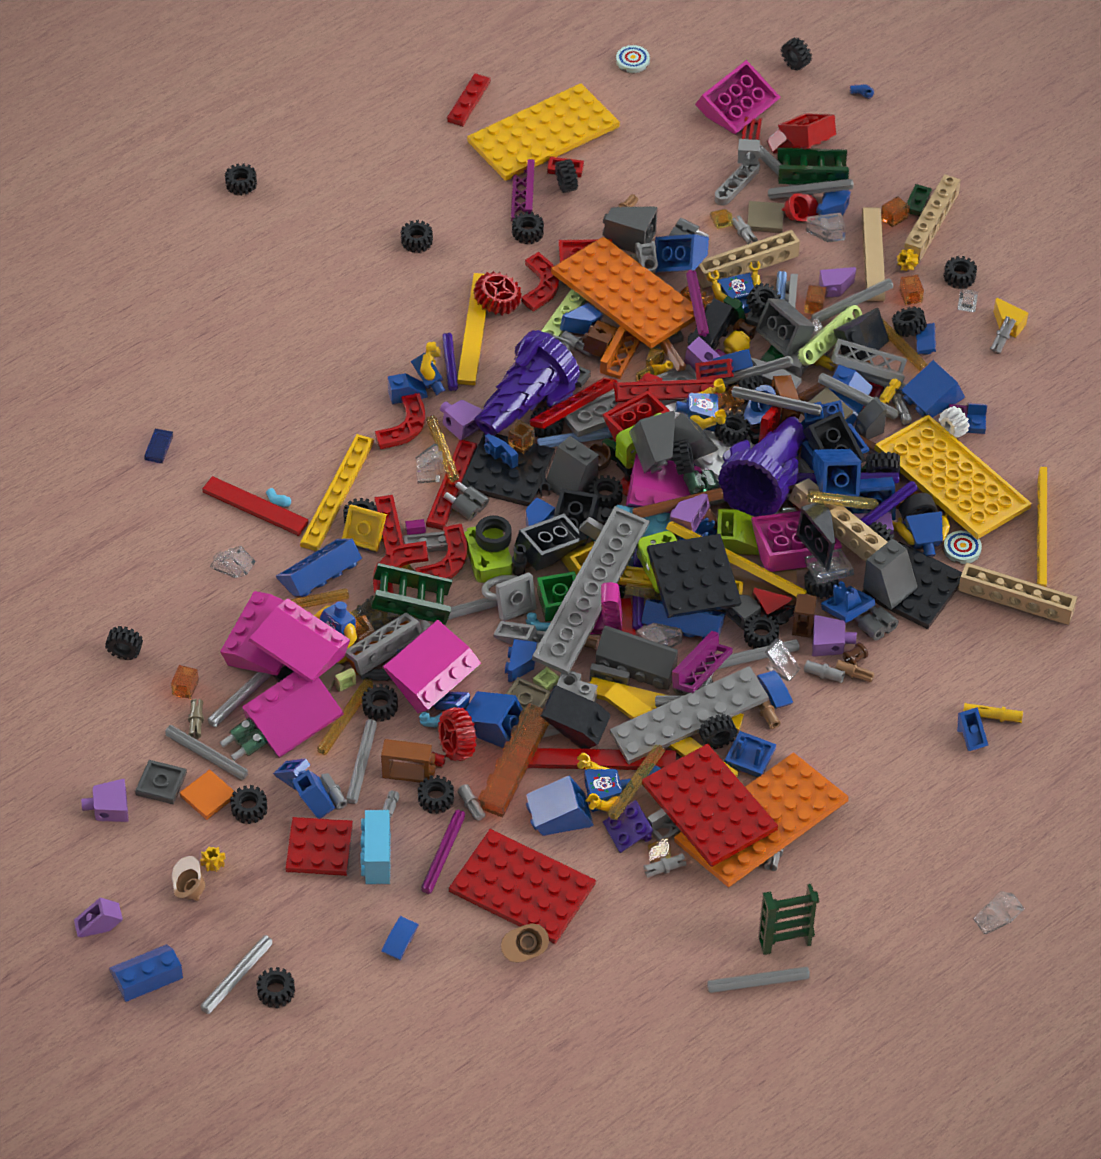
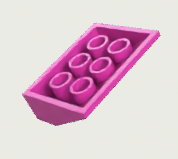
(737, 96)
(656, 487)
(778, 541)
(300, 640)
(238, 649)
(431, 666)
(292, 712)

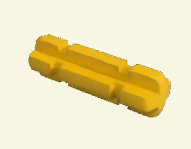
(890, 391)

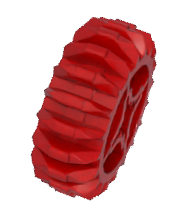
(508, 293)
(457, 734)

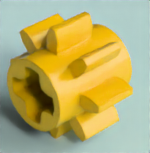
(907, 260)
(212, 859)

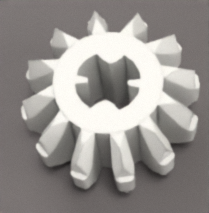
(954, 421)

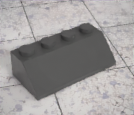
(643, 658)

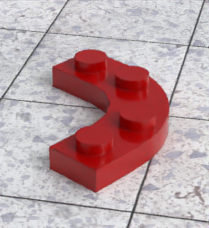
(548, 282)
(408, 428)
(402, 556)
(455, 556)

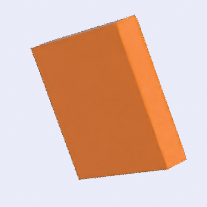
(207, 794)

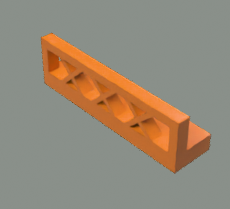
(615, 348)

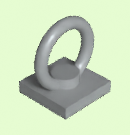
(513, 594)

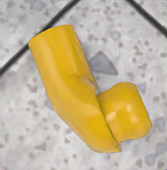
(662, 368)

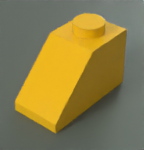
(1004, 309)

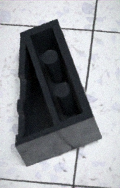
(719, 318)

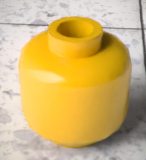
(736, 342)

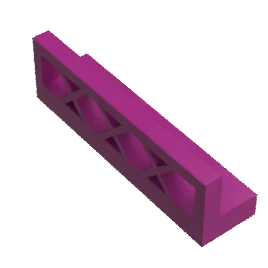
(526, 206)
(696, 661)

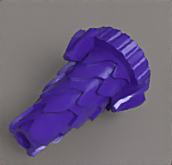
(540, 373)
(760, 476)

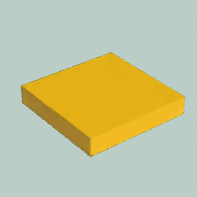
(364, 527)

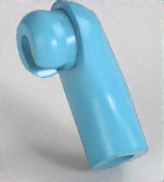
(280, 500)
(532, 620)
(428, 721)

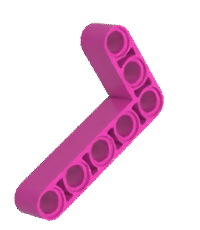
(611, 608)

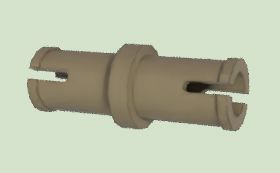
(195, 718)

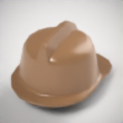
(187, 879)
(524, 943)

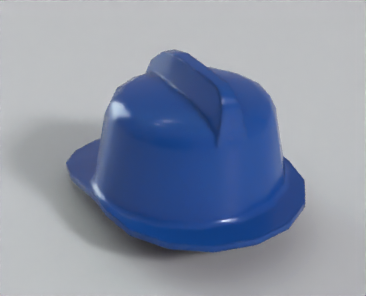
(754, 410)

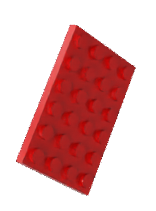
(709, 805)
(522, 885)

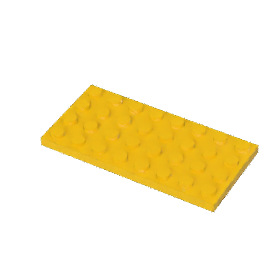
(543, 131)
(954, 477)

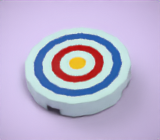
(632, 58)
(962, 547)

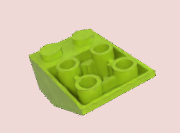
(737, 531)

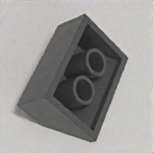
(784, 326)

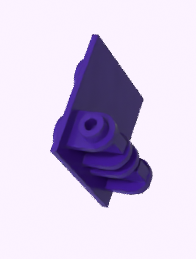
(629, 827)

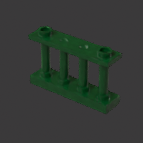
(819, 169)
(402, 604)
(768, 918)

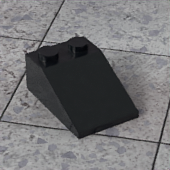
(864, 330)
(832, 434)
(577, 507)
(817, 532)
(549, 541)
(576, 717)

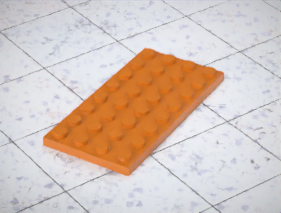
(626, 292)
(794, 798)

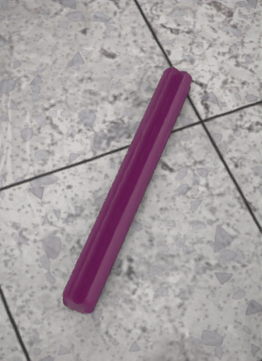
(697, 303)
(443, 851)

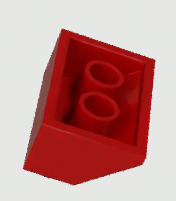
(809, 129)
(632, 411)

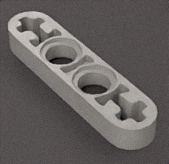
(740, 183)

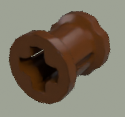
(749, 330)
(855, 654)

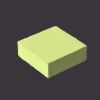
(345, 679)
(546, 679)

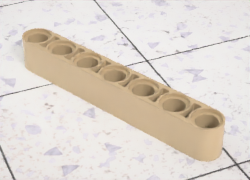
(873, 249)

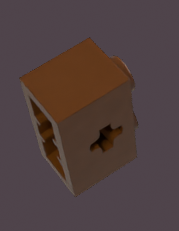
(598, 338)
(804, 615)

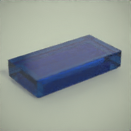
(158, 445)

